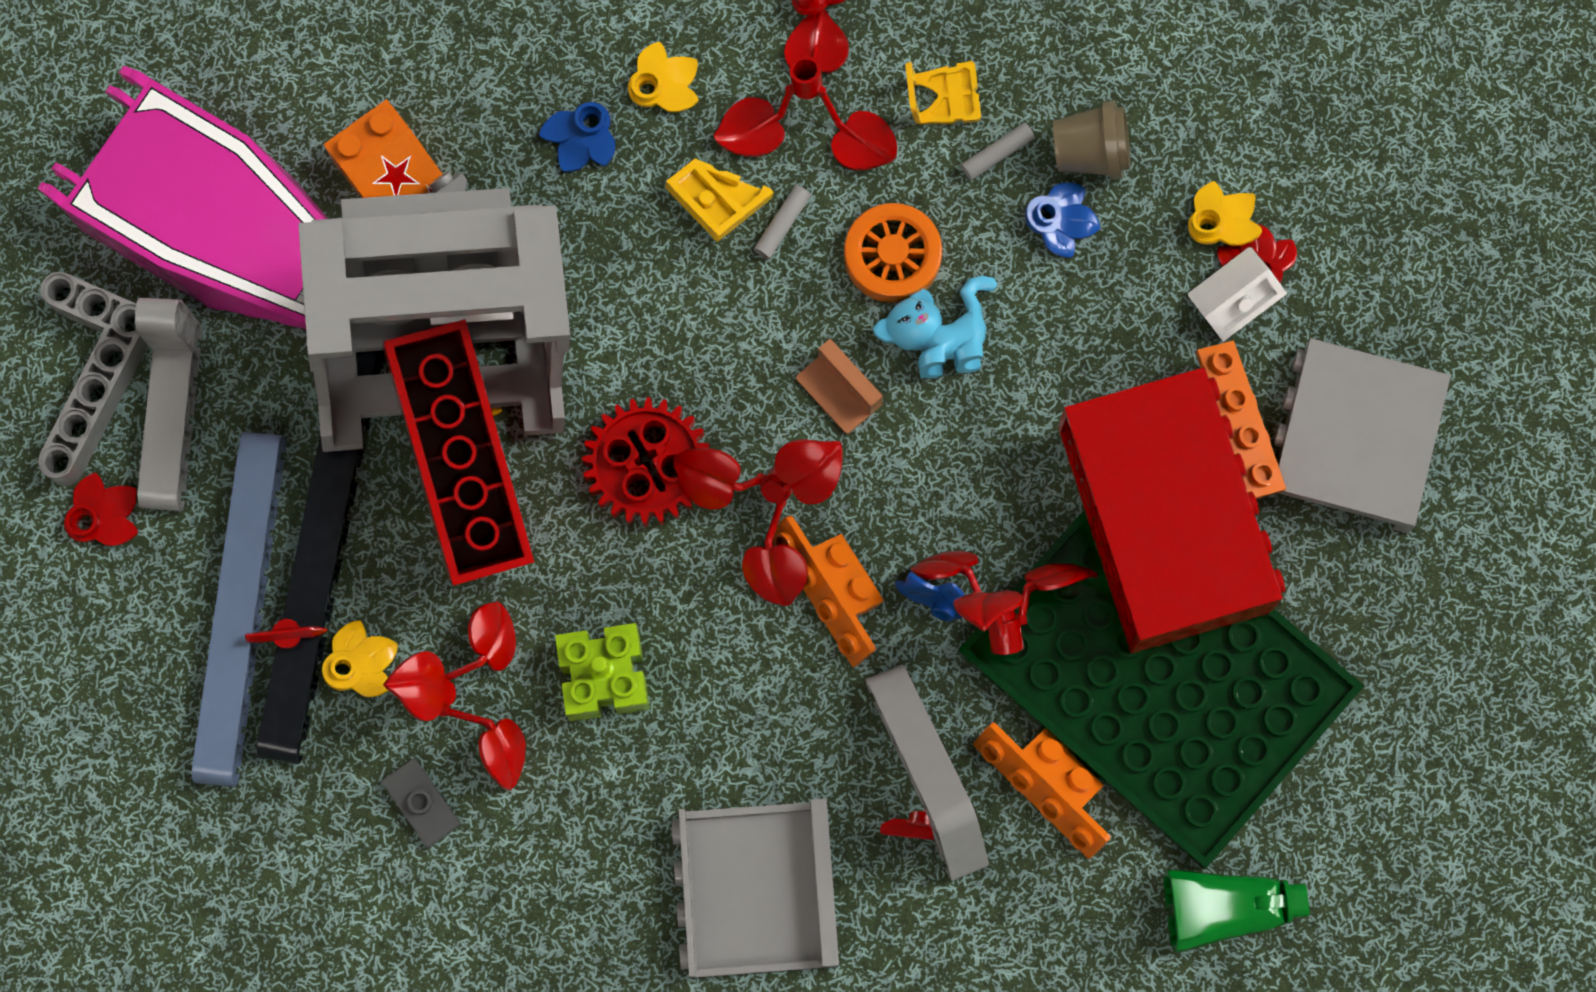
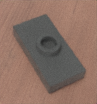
(421, 803)

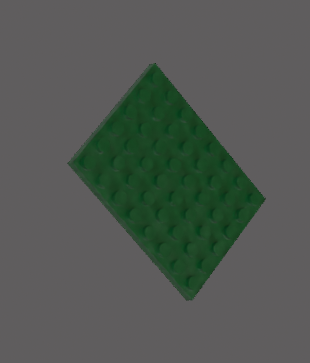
(1176, 730)

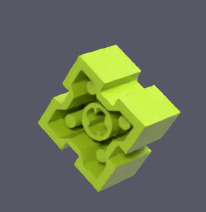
(602, 672)

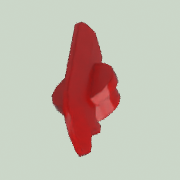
(285, 634)
(915, 827)

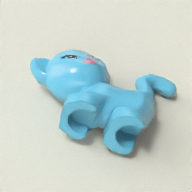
(918, 326)

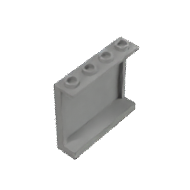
(1359, 432)
(756, 889)

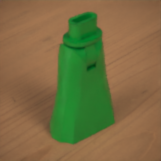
(1227, 906)

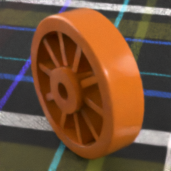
(892, 253)

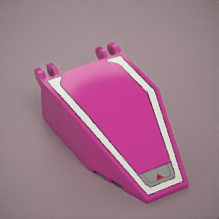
(194, 205)

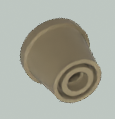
(1093, 141)

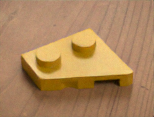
(716, 197)

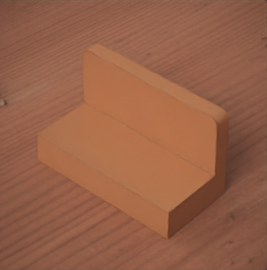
(840, 388)

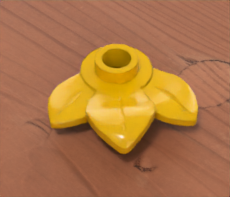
(669, 78)
(1227, 214)
(363, 656)

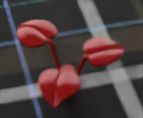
(811, 49)
(801, 468)
(996, 609)
(429, 692)

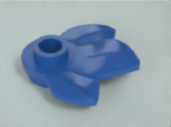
(577, 141)
(1067, 221)
(938, 598)

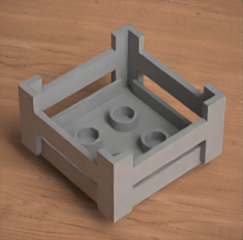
(426, 258)

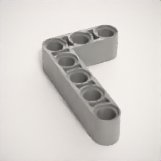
(173, 337)
(94, 375)
(930, 772)

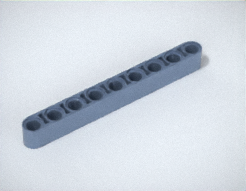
(237, 607)

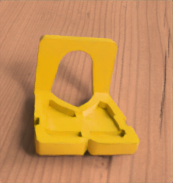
(955, 92)

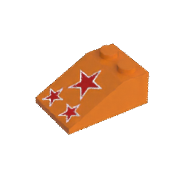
(382, 155)

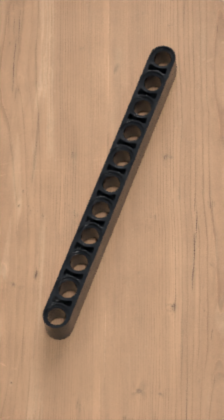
(310, 591)

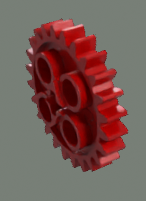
(616, 477)

